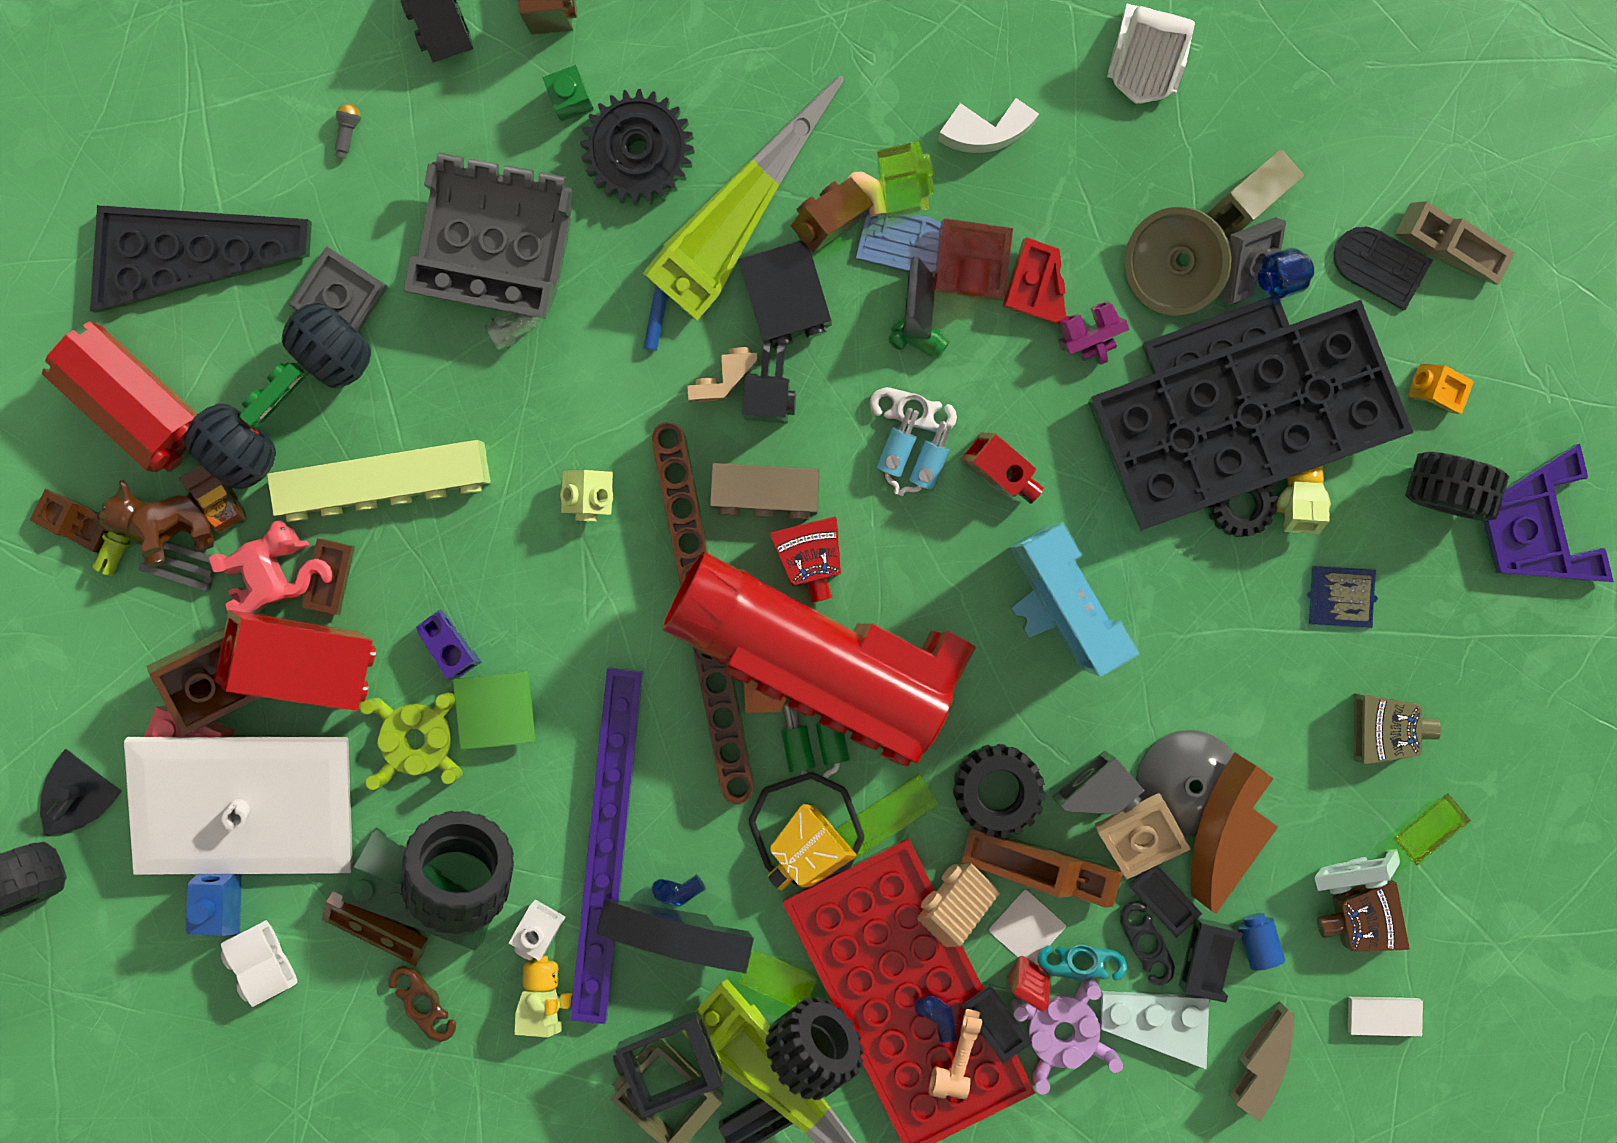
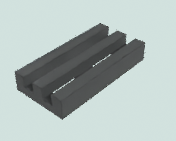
(208, 573)

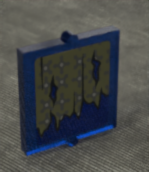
(1342, 596)

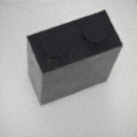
(786, 293)

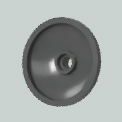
(1175, 763)

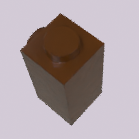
(831, 214)

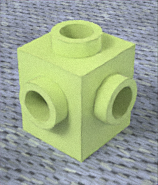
(586, 494)

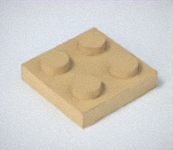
(1142, 836)

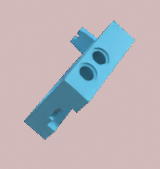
(1067, 602)

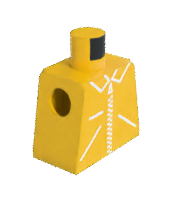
(808, 850)

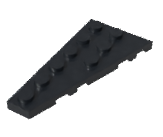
(167, 251)

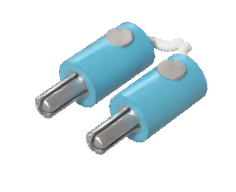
(899, 448)

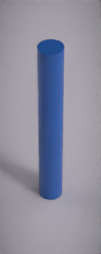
(655, 320)

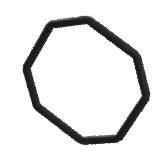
(810, 775)

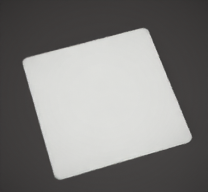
(1027, 926)

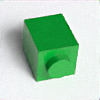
(568, 93)

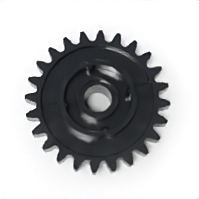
(633, 121)

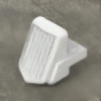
(1150, 53)

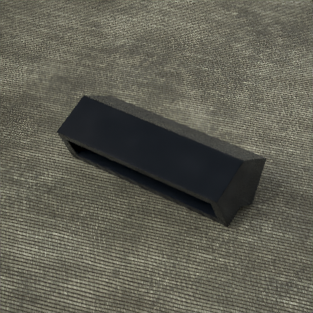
(752, 1123)

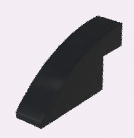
(675, 934)

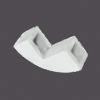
(973, 134)

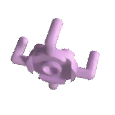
(1071, 1051)

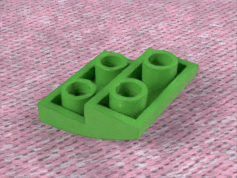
(494, 710)

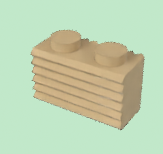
(957, 904)

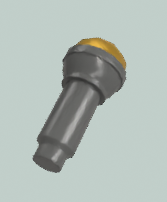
(347, 117)

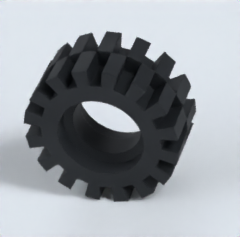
(1251, 525)

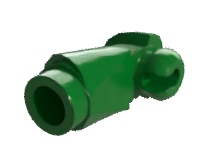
(933, 346)

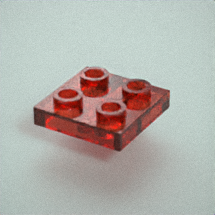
(973, 259)

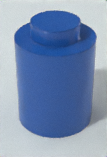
(1261, 942)

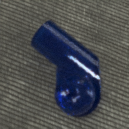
(676, 893)
(939, 1013)

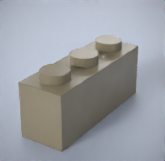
(764, 490)

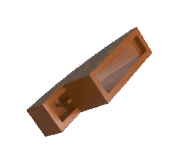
(1229, 832)
(1043, 868)

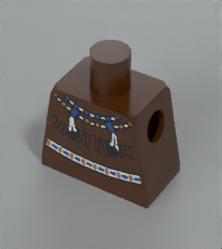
(1367, 919)

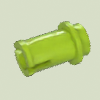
(111, 552)

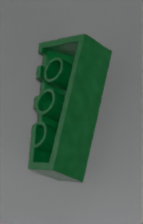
(377, 888)

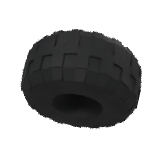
(29, 876)

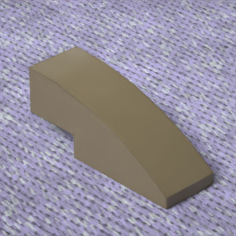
(1454, 242)
(1265, 1063)

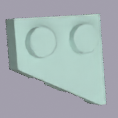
(1359, 871)

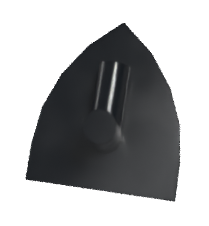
(73, 795)

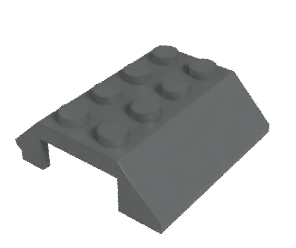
(491, 236)

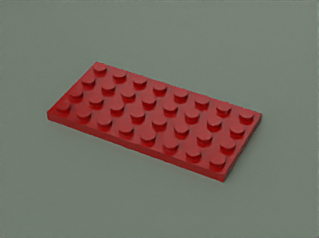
(876, 967)

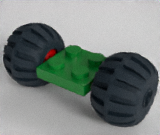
(231, 442)

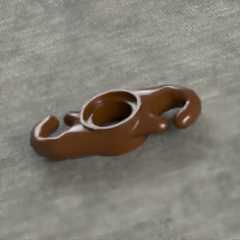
(423, 1020)

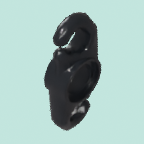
(1159, 954)

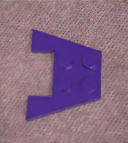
(1530, 530)

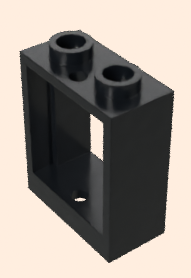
(638, 1093)

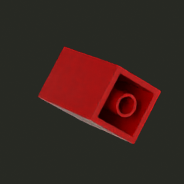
(294, 661)

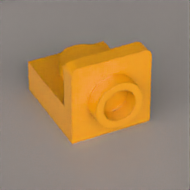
(1441, 387)

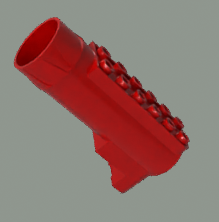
(851, 678)

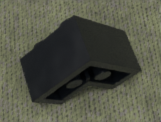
(440, 27)

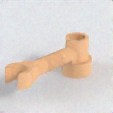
(952, 1080)

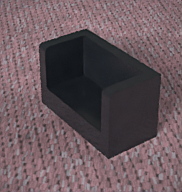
(1208, 959)

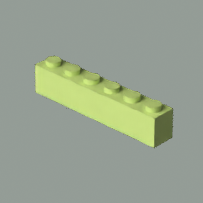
(379, 479)

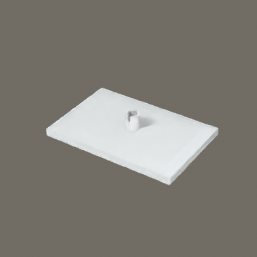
(239, 805)

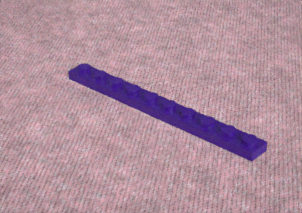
(606, 841)

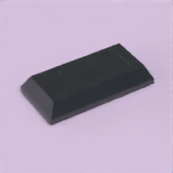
(1165, 900)
(998, 1024)

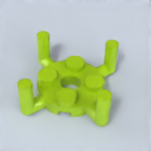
(394, 742)

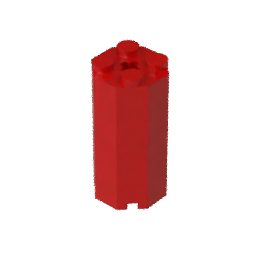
(121, 396)

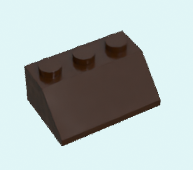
(189, 686)

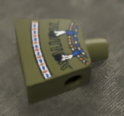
(1389, 729)

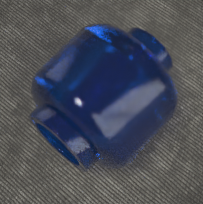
(1286, 273)

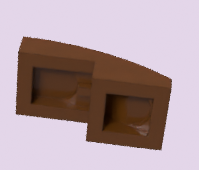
(69, 520)

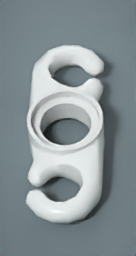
(900, 397)

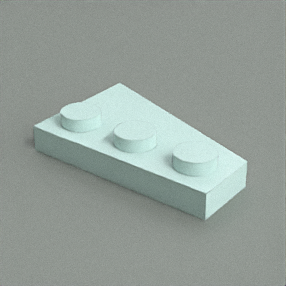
(1159, 1021)

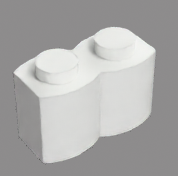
(258, 964)

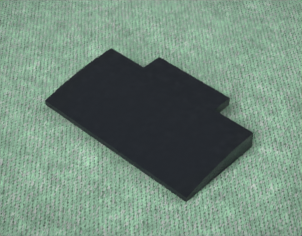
(1246, 407)

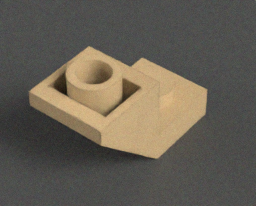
(734, 371)

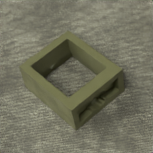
(653, 1124)

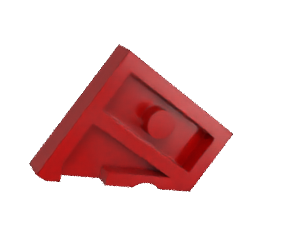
(1036, 283)

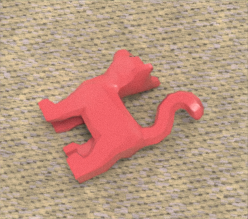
(262, 570)

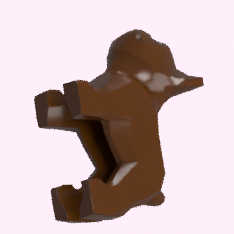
(155, 522)

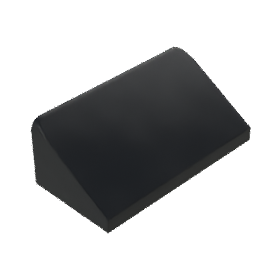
(919, 301)

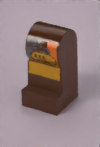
(215, 499)

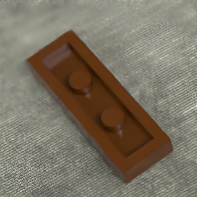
(375, 929)

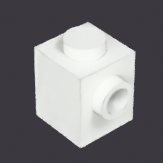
(542, 921)

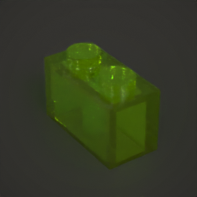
(905, 178)

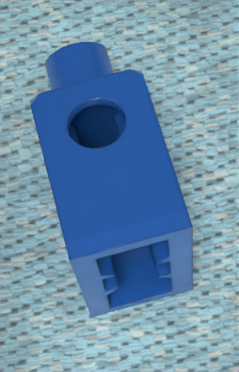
(214, 906)

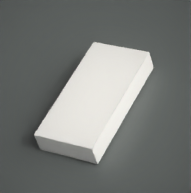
(1385, 1016)

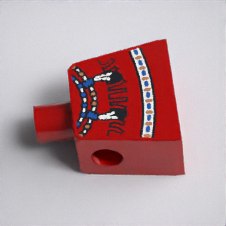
(810, 555)

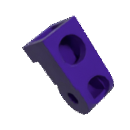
(447, 646)

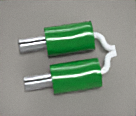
(799, 749)

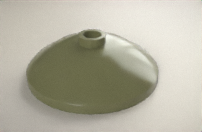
(1155, 264)

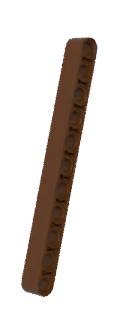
(705, 665)

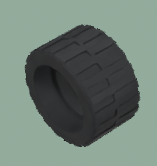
(464, 834)

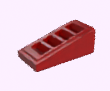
(1030, 983)

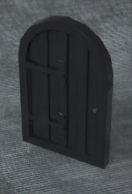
(1380, 264)

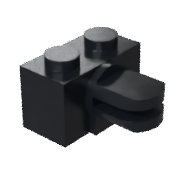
(767, 396)

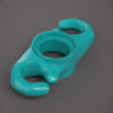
(1096, 955)

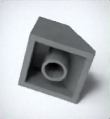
(1100, 788)

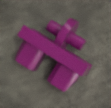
(1078, 337)

